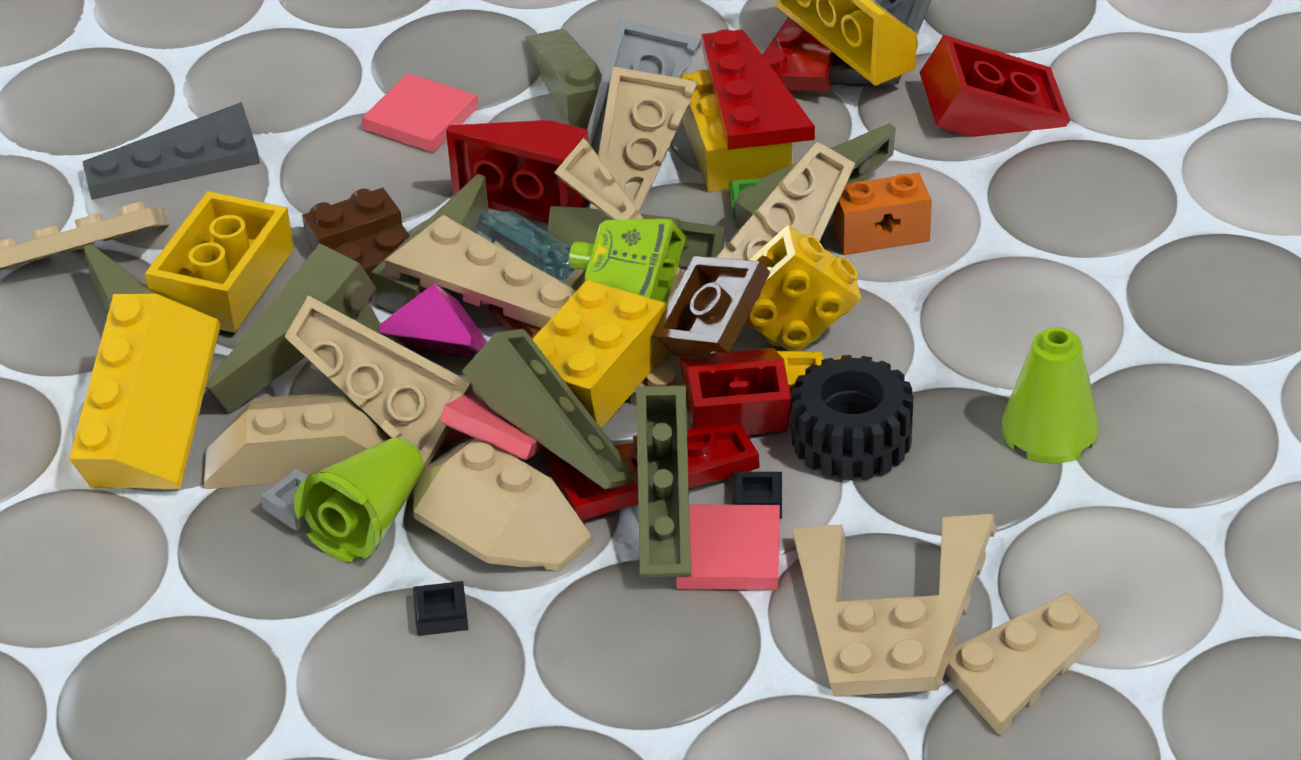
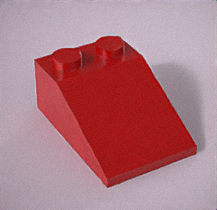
(989, 91)
(516, 164)

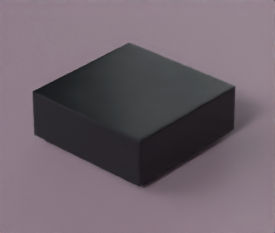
(757, 488)
(440, 608)

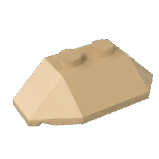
(286, 434)
(498, 508)

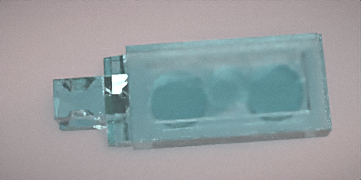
(527, 242)

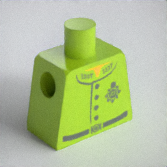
(632, 256)

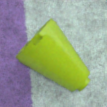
(1052, 401)
(358, 498)

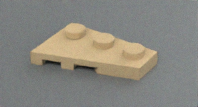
(1018, 658)

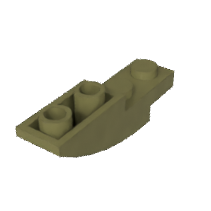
(582, 225)

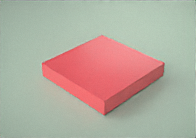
(419, 112)
(479, 421)
(733, 547)

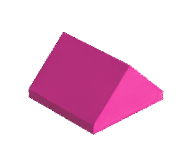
(434, 324)

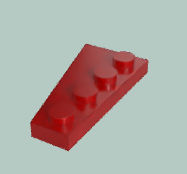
(799, 58)
(749, 94)
(711, 457)

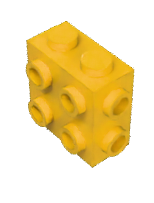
(803, 291)

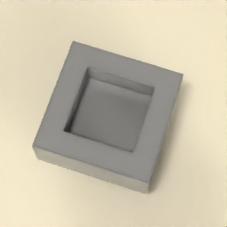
(280, 499)

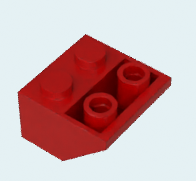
(738, 389)

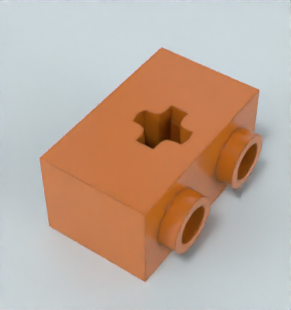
(883, 214)

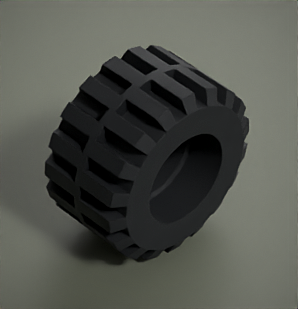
(851, 417)

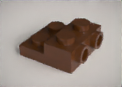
(361, 227)
(710, 306)

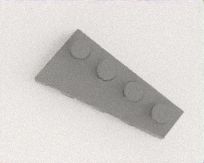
(643, 50)

